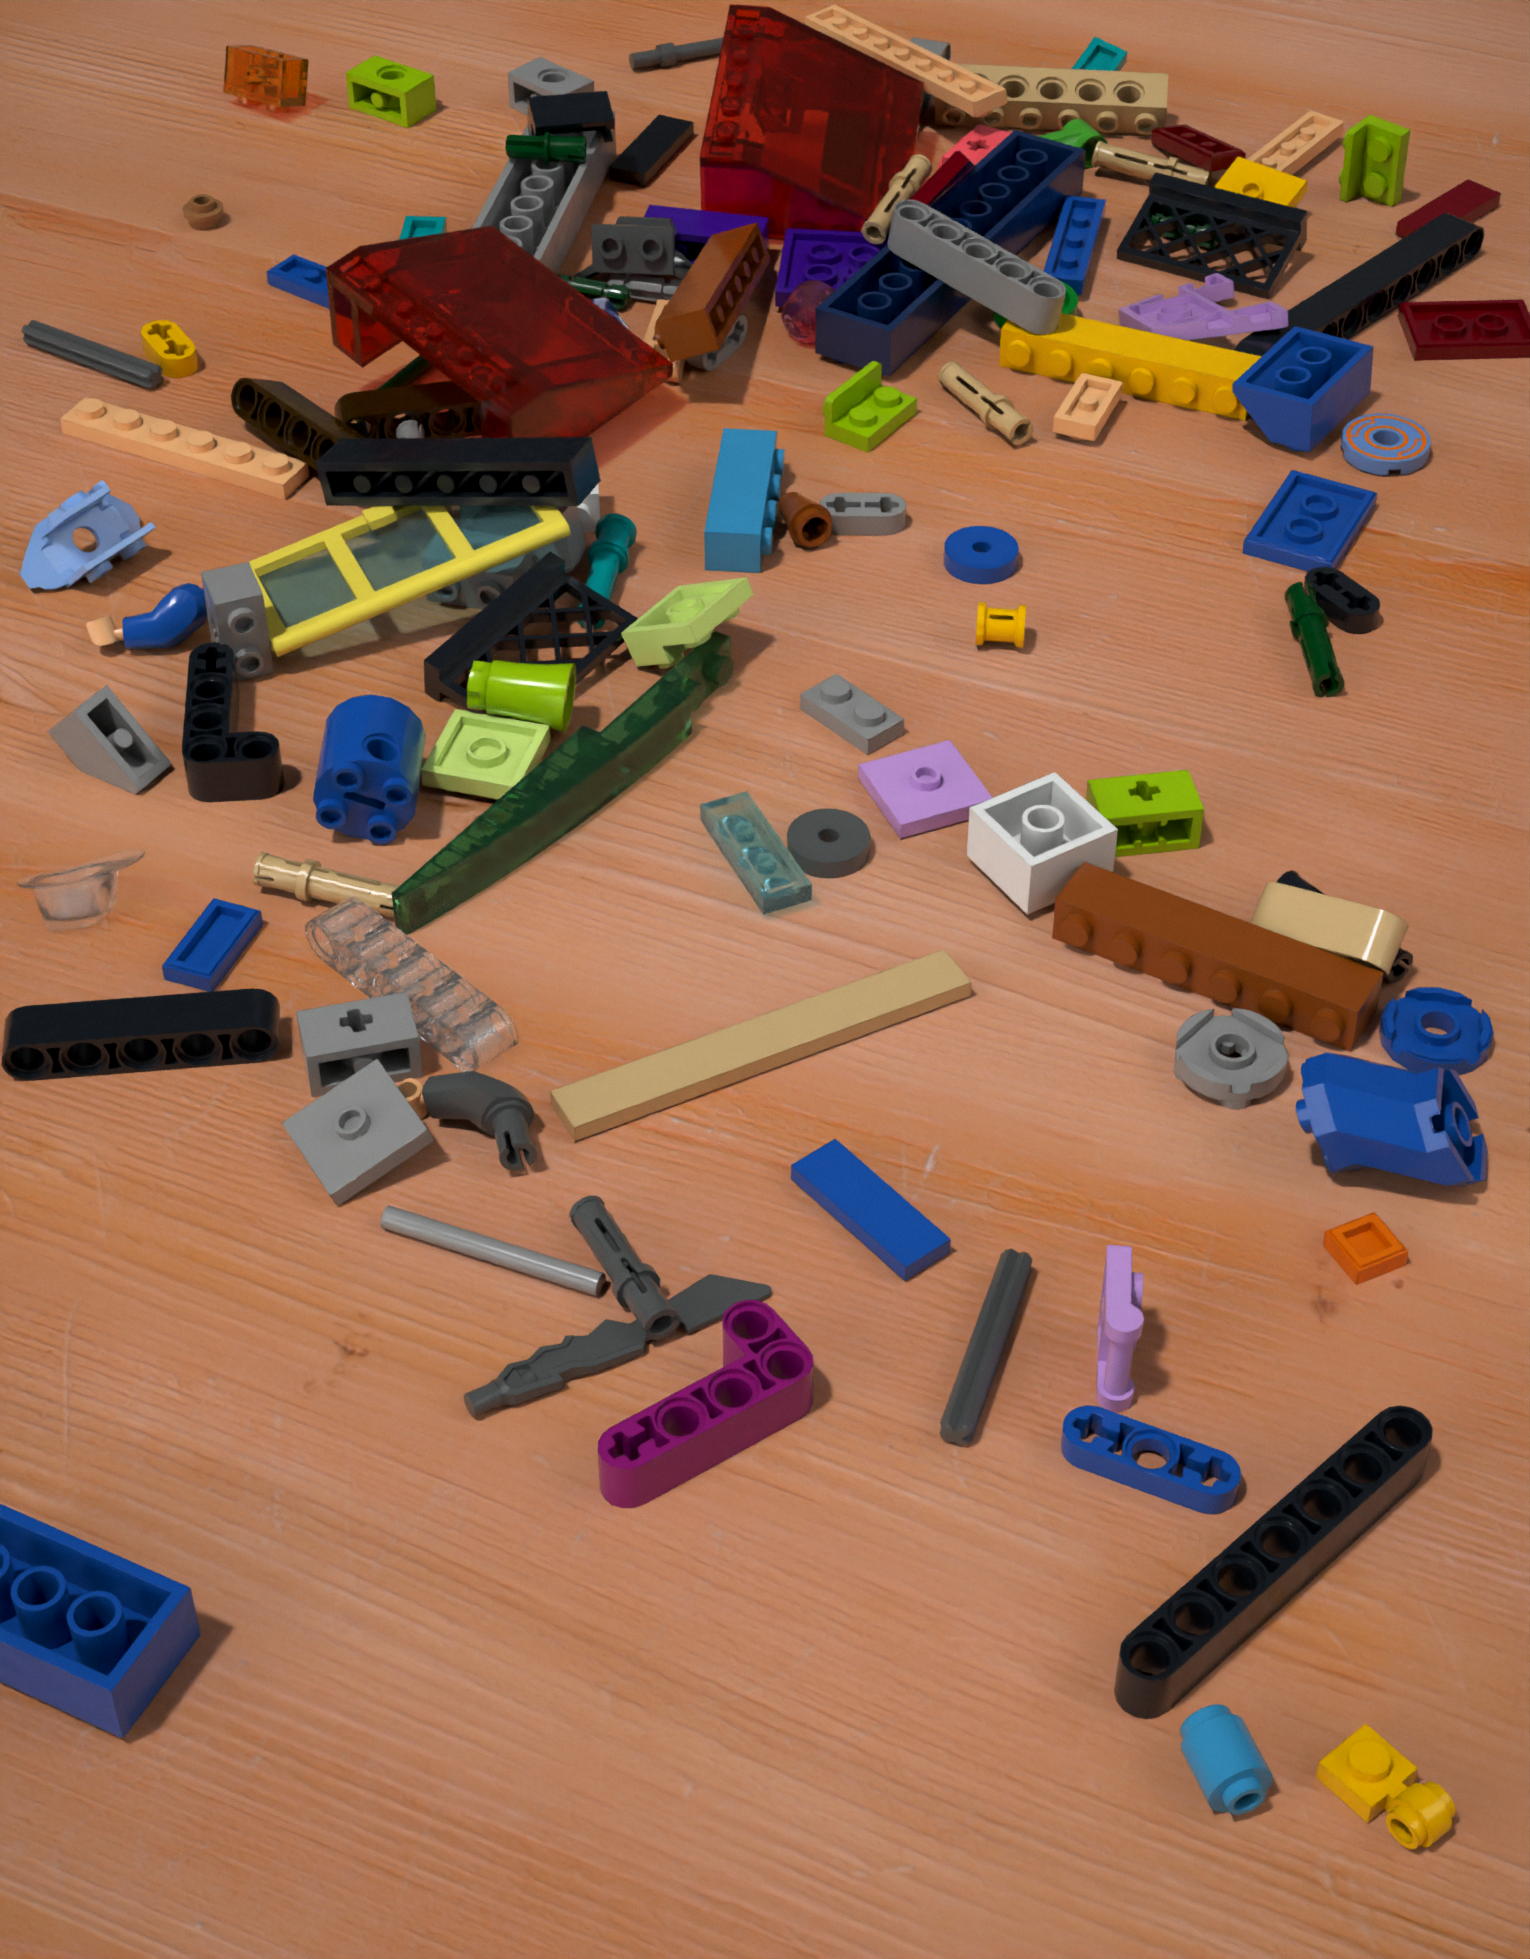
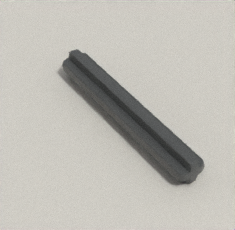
(92, 354)
(985, 1347)

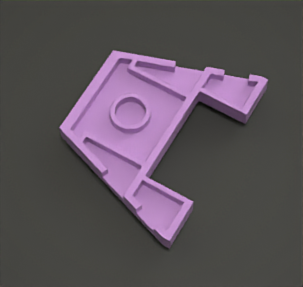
(1196, 316)

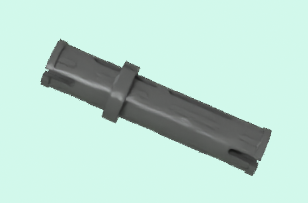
(634, 1282)

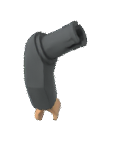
(483, 1101)

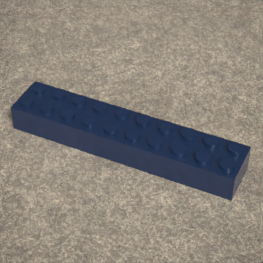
(896, 306)

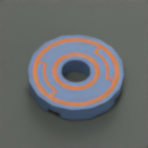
(1385, 443)

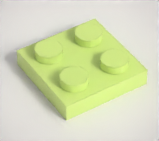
(484, 754)

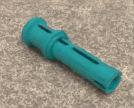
(609, 555)

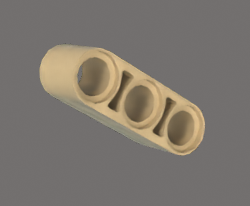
(1332, 924)

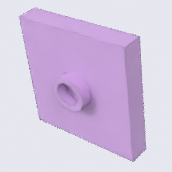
(923, 788)

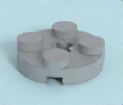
(1227, 1079)

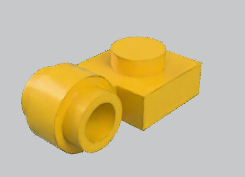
(1377, 1777)

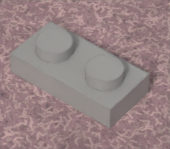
(852, 714)

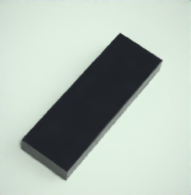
(651, 150)

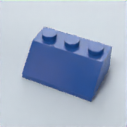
(1305, 386)

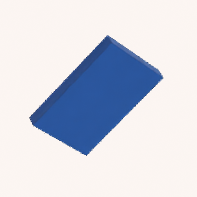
(1310, 522)

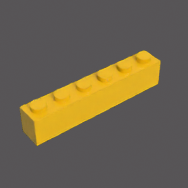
(1145, 362)

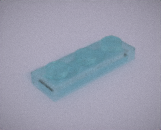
(755, 852)

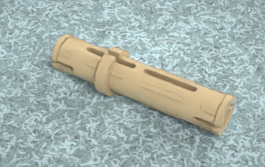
(1145, 165)
(901, 187)
(986, 403)
(312, 881)

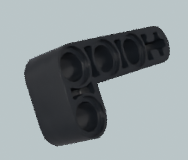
(216, 757)

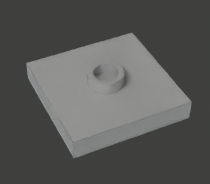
(357, 1132)

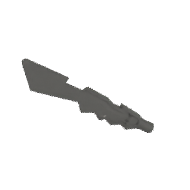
(607, 1345)

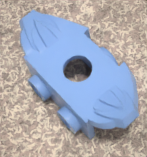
(56, 561)

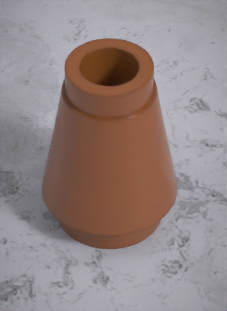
(805, 519)

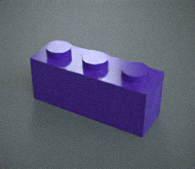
(697, 226)

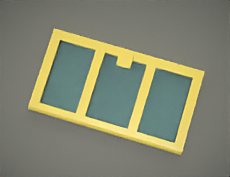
(389, 561)

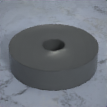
(829, 843)

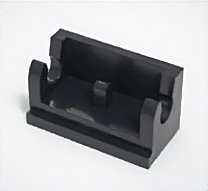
(571, 114)

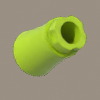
(524, 691)

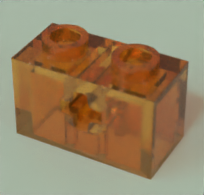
(265, 77)

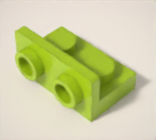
(1374, 161)
(865, 411)

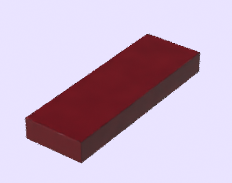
(1196, 147)
(1464, 201)

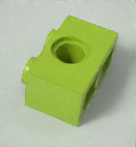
(391, 91)

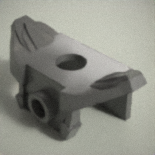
(636, 247)

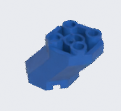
(1391, 1120)

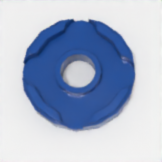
(1416, 1049)

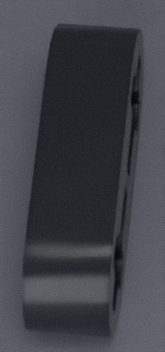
(1344, 600)

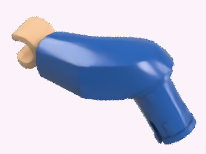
(167, 626)

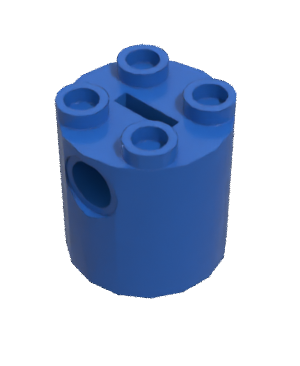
(369, 768)

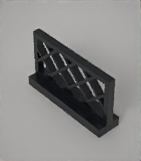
(1225, 214)
(507, 616)

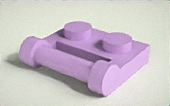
(1118, 1329)

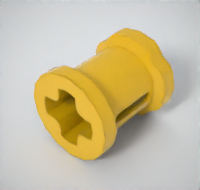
(1000, 624)

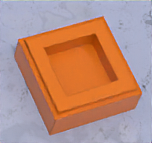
(1365, 1248)

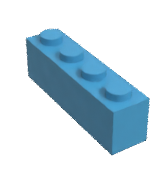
(743, 501)

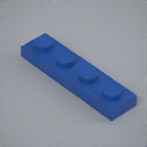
(1075, 240)

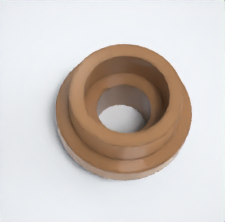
(203, 212)

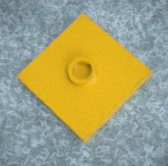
(1263, 183)

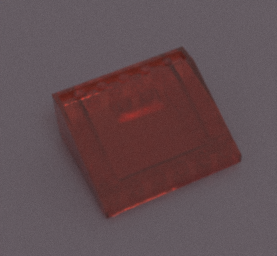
(803, 126)
(496, 327)

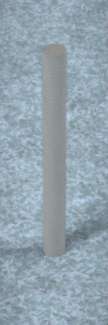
(493, 1250)

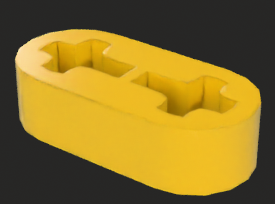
(169, 348)

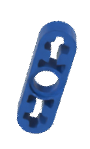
(1160, 1482)

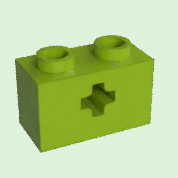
(1150, 811)

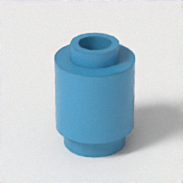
(1225, 1760)

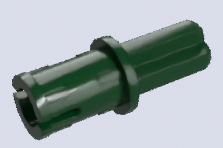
(547, 148)

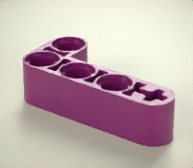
(753, 1396)

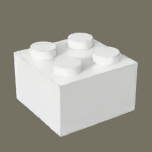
(1038, 840)

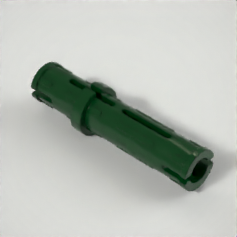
(1310, 629)

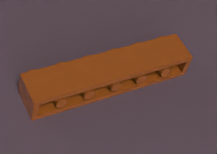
(712, 293)
(1217, 955)

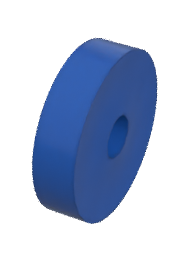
(981, 554)

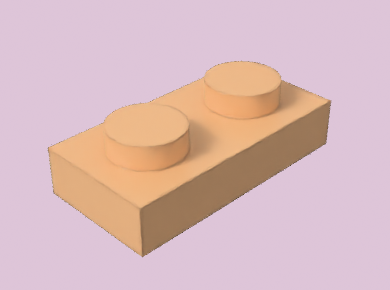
(1087, 407)

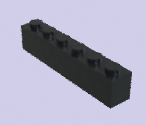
(459, 471)

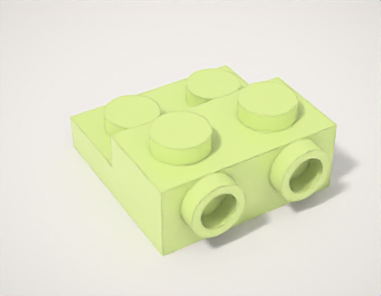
(684, 620)

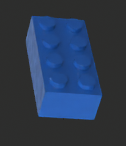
(87, 1624)

